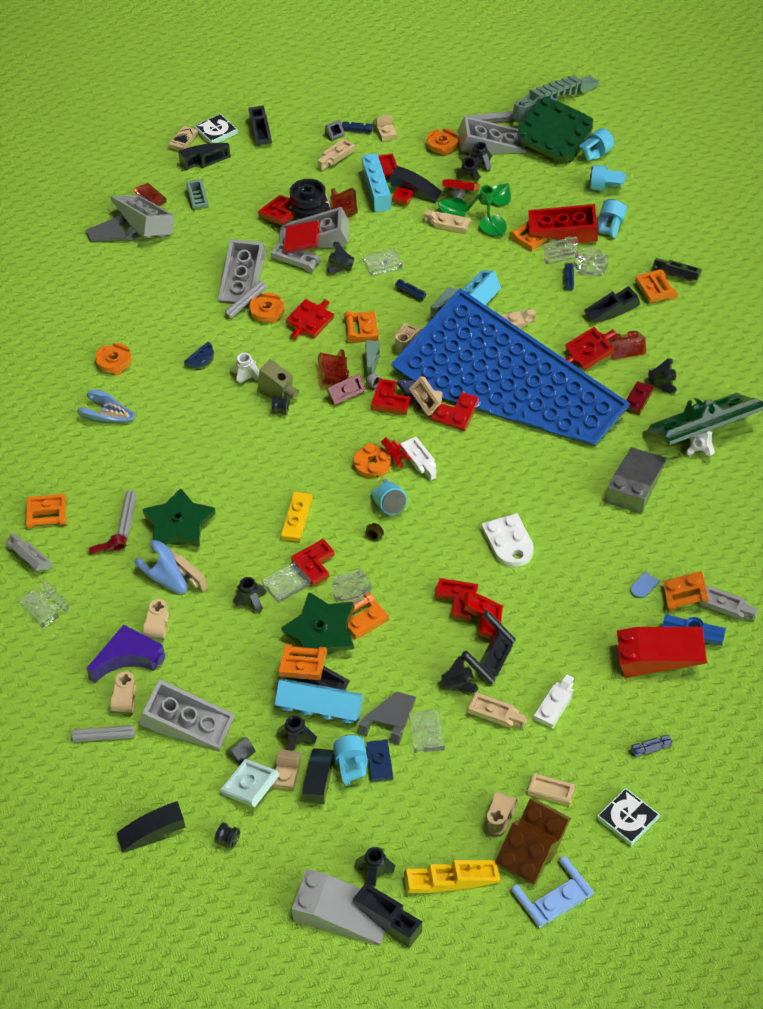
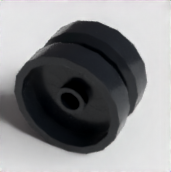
(307, 198)

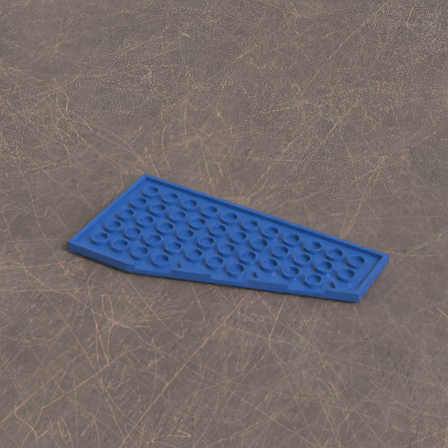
(510, 372)

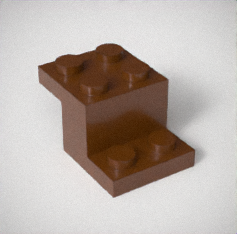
(533, 840)

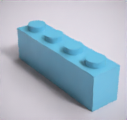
(376, 182)
(483, 286)
(319, 699)

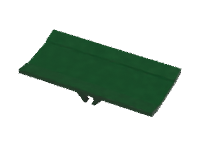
(704, 417)

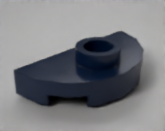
(201, 357)
(404, 385)

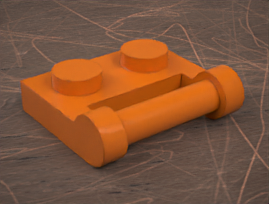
(528, 241)
(652, 289)
(367, 326)
(45, 506)
(683, 587)
(368, 618)
(301, 666)

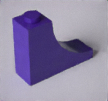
(126, 650)

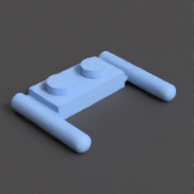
(557, 901)

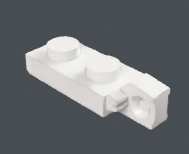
(420, 457)
(555, 702)

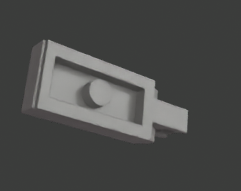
(29, 553)
(729, 604)

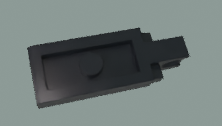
(676, 268)

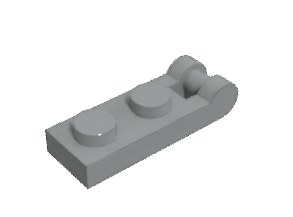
(296, 258)

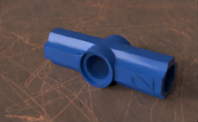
(712, 633)

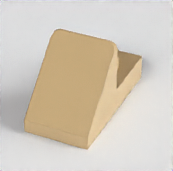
(385, 127)
(425, 395)
(287, 767)

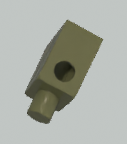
(276, 381)

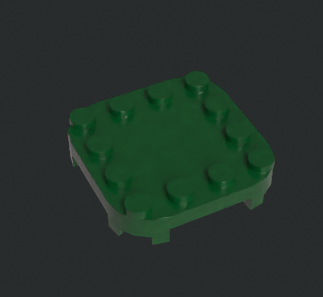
(554, 130)

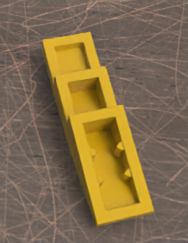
(457, 876)

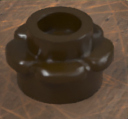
(374, 532)

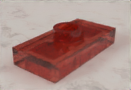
(150, 193)

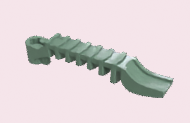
(564, 86)

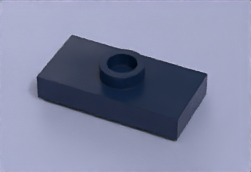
(379, 760)

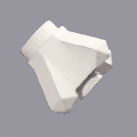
(245, 368)
(701, 442)

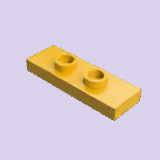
(296, 517)

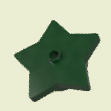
(179, 520)
(322, 625)

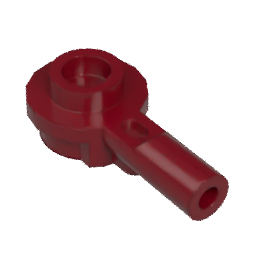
(115, 543)

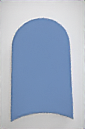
(644, 585)

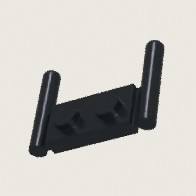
(495, 653)

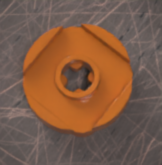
(442, 141)
(259, 305)
(116, 365)
(368, 453)

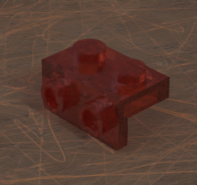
(346, 200)
(628, 345)
(333, 367)

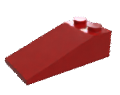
(565, 222)
(660, 649)

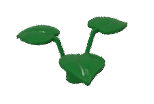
(498, 195)

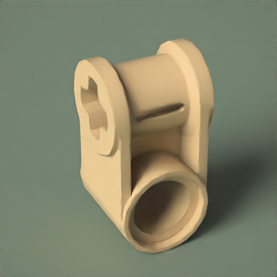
(405, 336)
(157, 619)
(124, 693)
(500, 813)

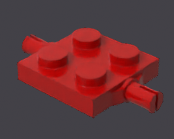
(309, 319)
(590, 348)

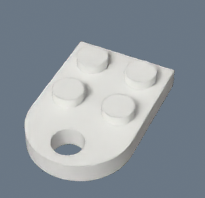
(507, 538)

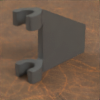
(112, 231)
(391, 713)

